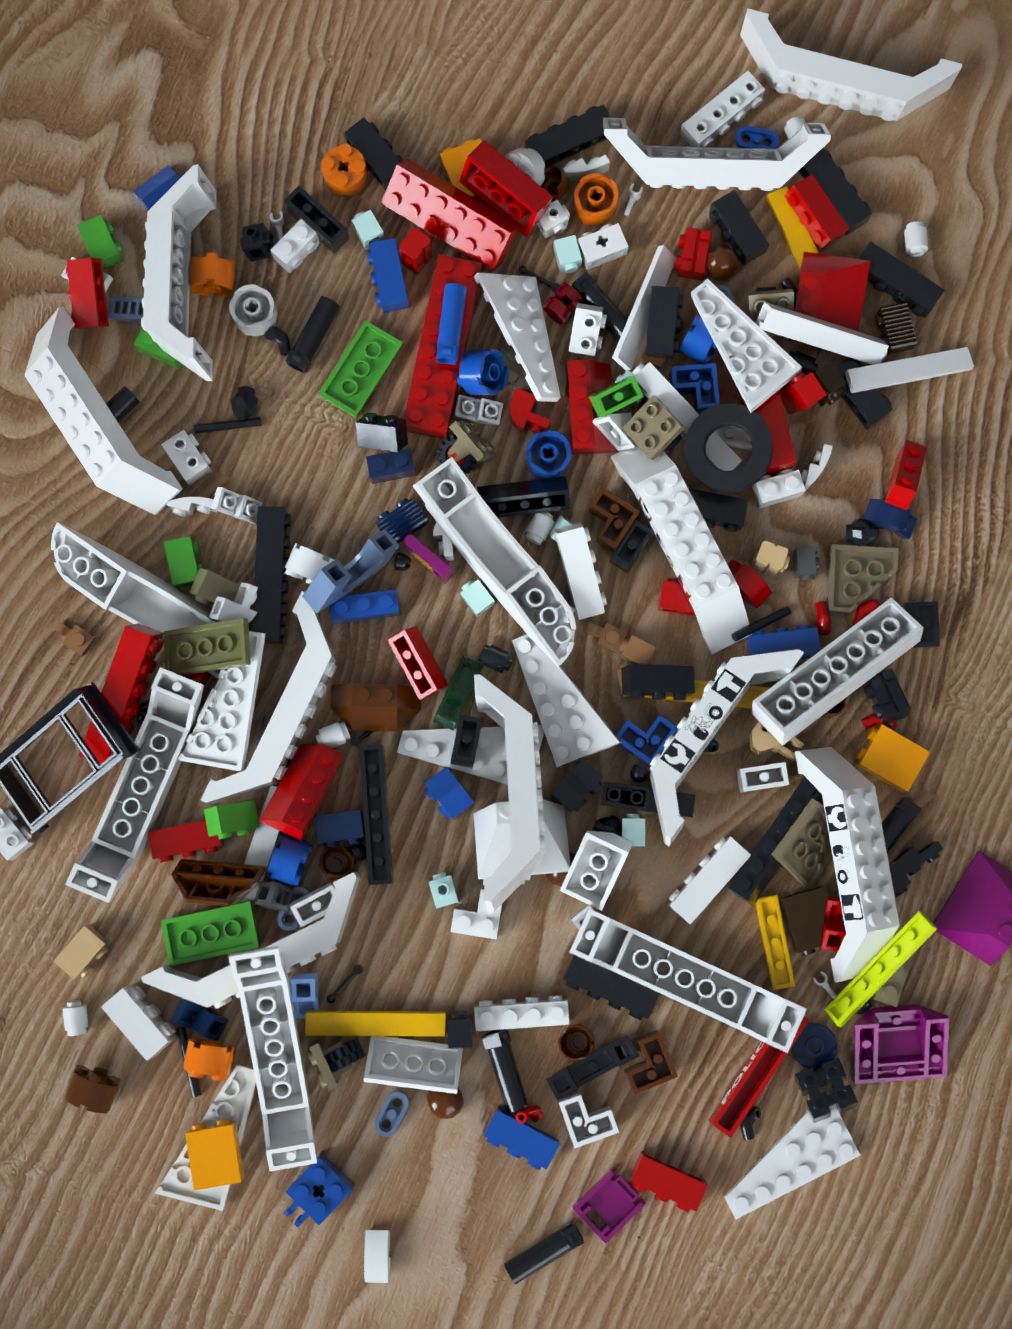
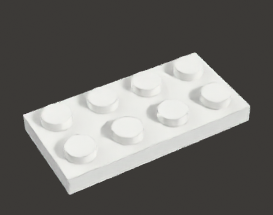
(413, 1064)

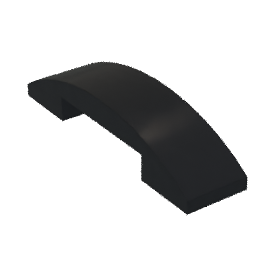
(597, 1063)

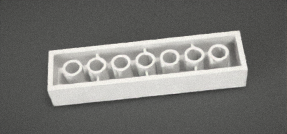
(836, 671)

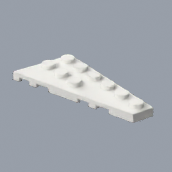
(524, 327)
(749, 353)
(565, 713)
(227, 715)
(437, 748)
(231, 1103)
(795, 1159)

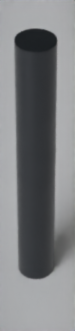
(227, 425)
(761, 623)
(183, 1041)

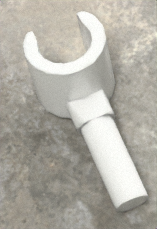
(633, 196)
(278, 224)
(825, 985)

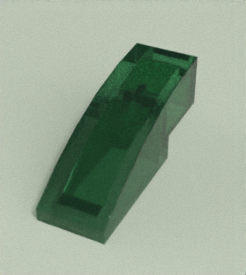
(457, 693)

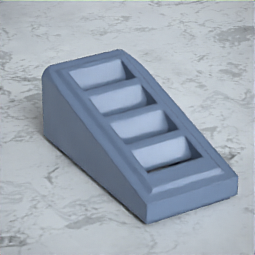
(128, 317)

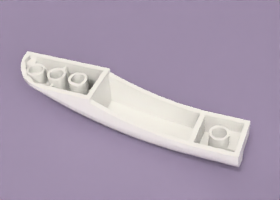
(499, 559)
(123, 585)

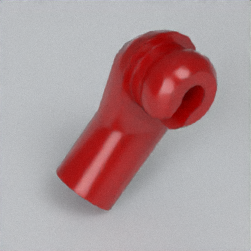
(865, 609)
(823, 618)
(871, 720)
(530, 1111)

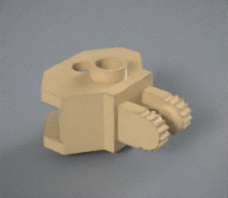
(765, 742)

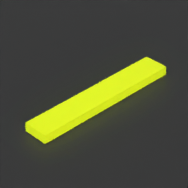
(880, 969)

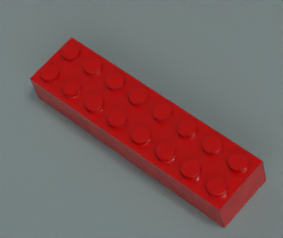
(434, 383)

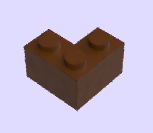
(616, 514)
(656, 1067)

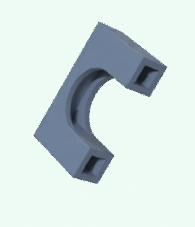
(337, 581)

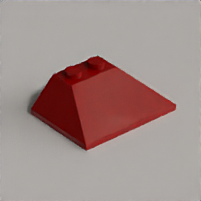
(832, 289)

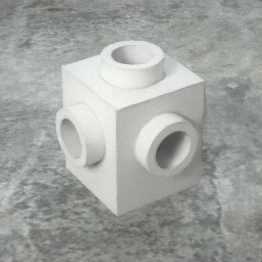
(554, 220)

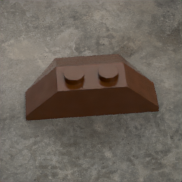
(375, 705)
(215, 881)

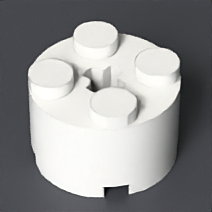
(528, 162)
(241, 308)
(305, 563)

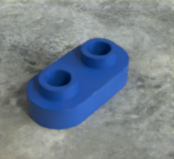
(756, 138)

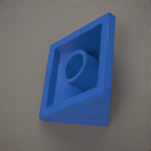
(156, 187)

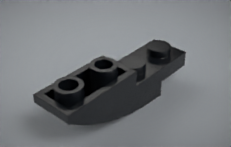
(642, 799)
(909, 863)

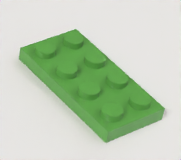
(361, 369)
(211, 933)

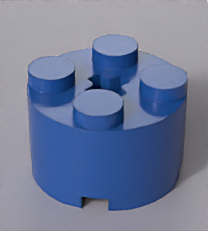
(698, 342)
(482, 372)
(547, 443)
(288, 860)

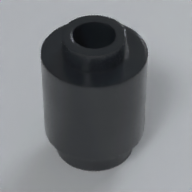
(805, 361)
(495, 658)

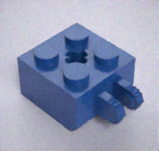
(315, 1203)

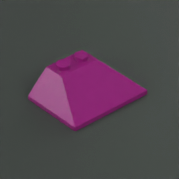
(980, 910)
(900, 1044)

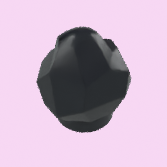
(244, 402)
(861, 532)
(608, 824)

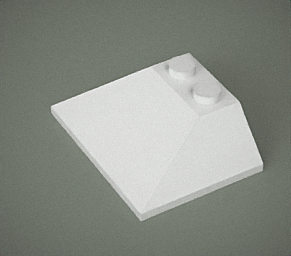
(494, 838)

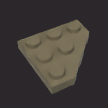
(517, 374)
(857, 573)
(803, 844)

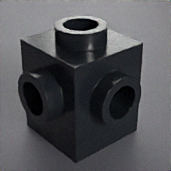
(256, 242)

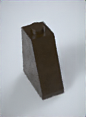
(805, 918)

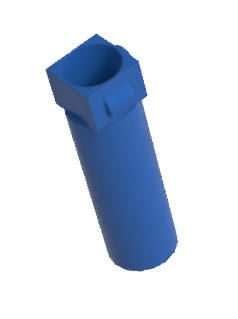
(451, 323)

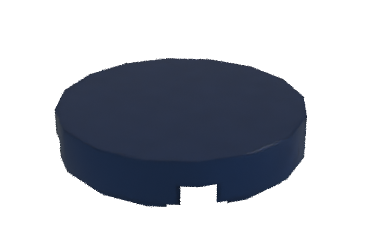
(814, 1046)

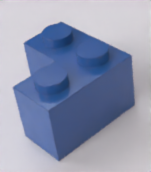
(697, 380)
(648, 744)
(449, 793)

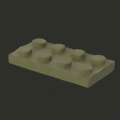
(207, 647)

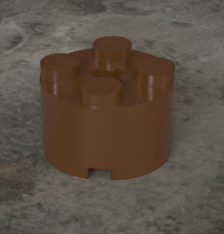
(92, 1089)

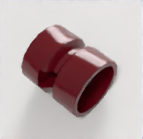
(564, 302)

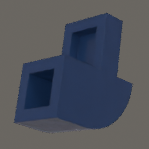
(890, 517)
(200, 1019)

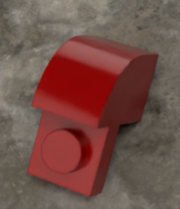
(521, 413)
(751, 585)
(834, 926)

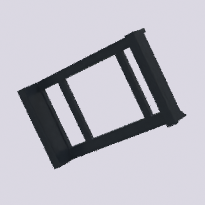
(106, 723)

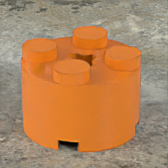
(343, 159)
(606, 196)
(212, 275)
(208, 1058)

